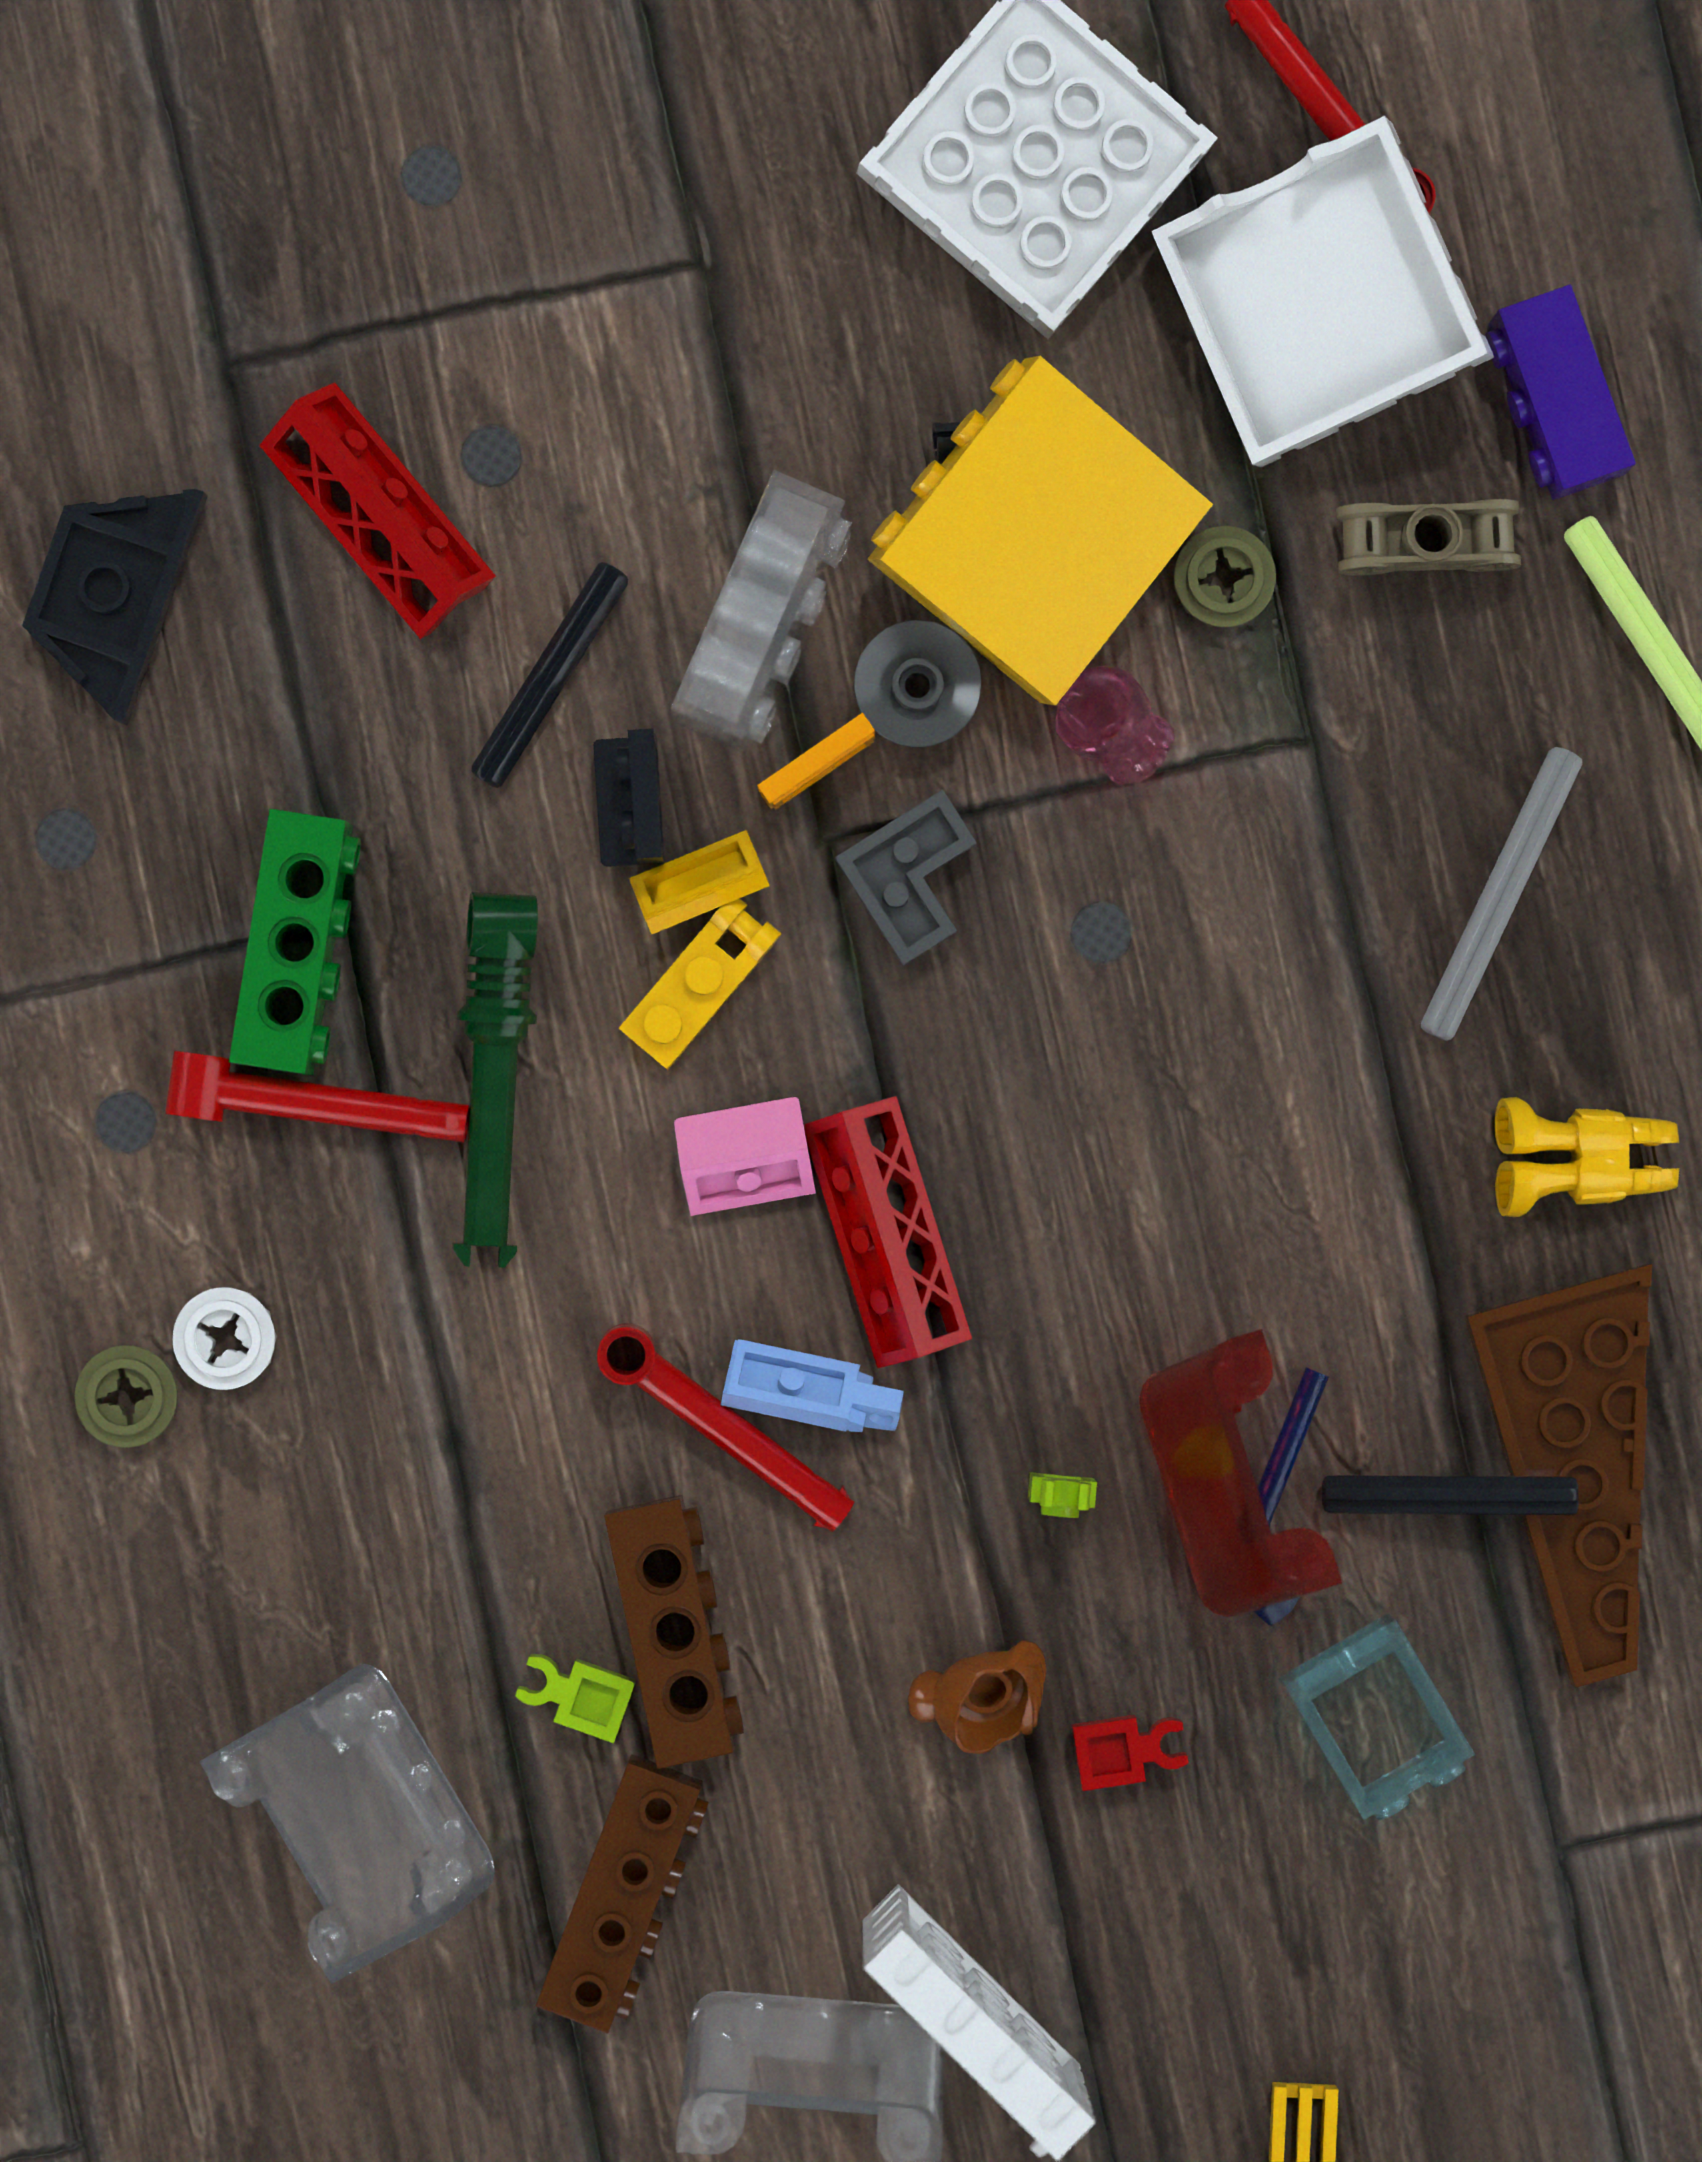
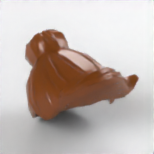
(983, 1697)

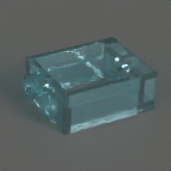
(1348, 1657)

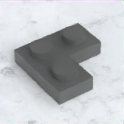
(891, 870)

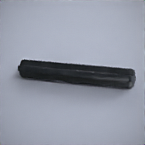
(549, 675)
(1450, 1495)

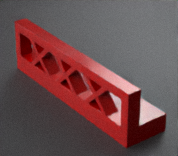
(382, 499)
(877, 1235)

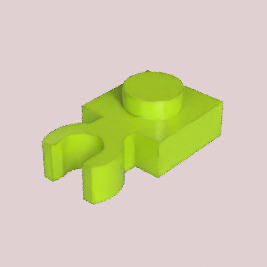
(1062, 1494)
(589, 1698)

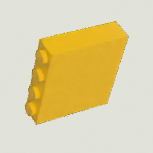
(1038, 529)

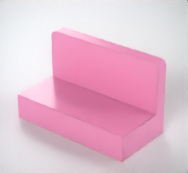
(744, 1156)

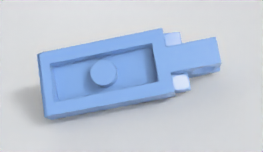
(808, 1389)

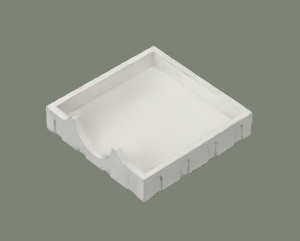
(1036, 157)
(1322, 293)
(977, 2022)

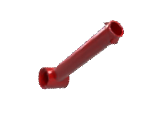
(1304, 75)
(205, 1087)
(727, 1429)

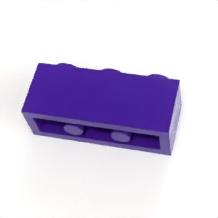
(1559, 393)

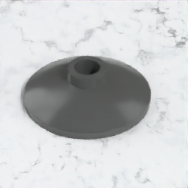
(924, 651)

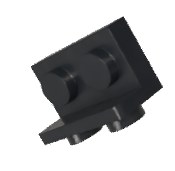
(629, 799)

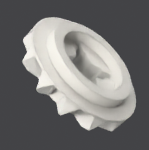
(195, 1346)

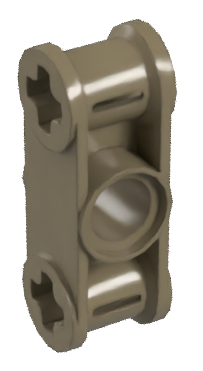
(1473, 535)

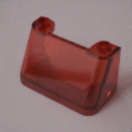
(1212, 1487)

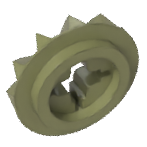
(1242, 553)
(109, 1421)

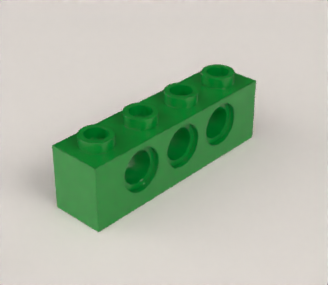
(289, 844)

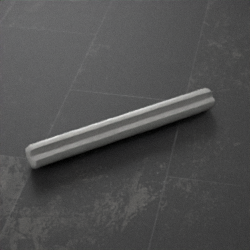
(1501, 893)

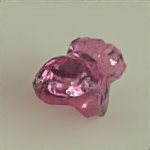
(1113, 724)

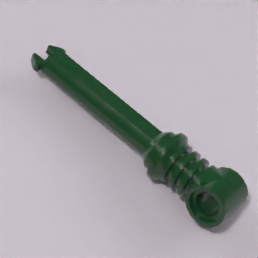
(496, 1021)

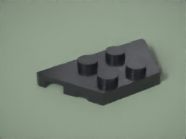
(111, 590)

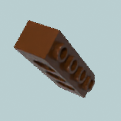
(675, 1731)

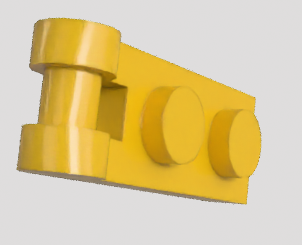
(698, 984)

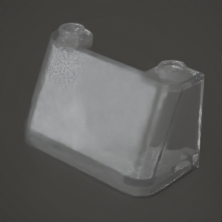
(359, 1816)
(810, 2058)

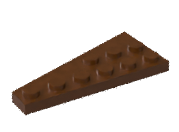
(1574, 1404)

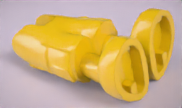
(1598, 1162)

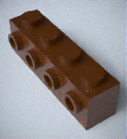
(620, 1894)

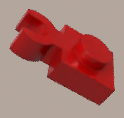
(1114, 1751)

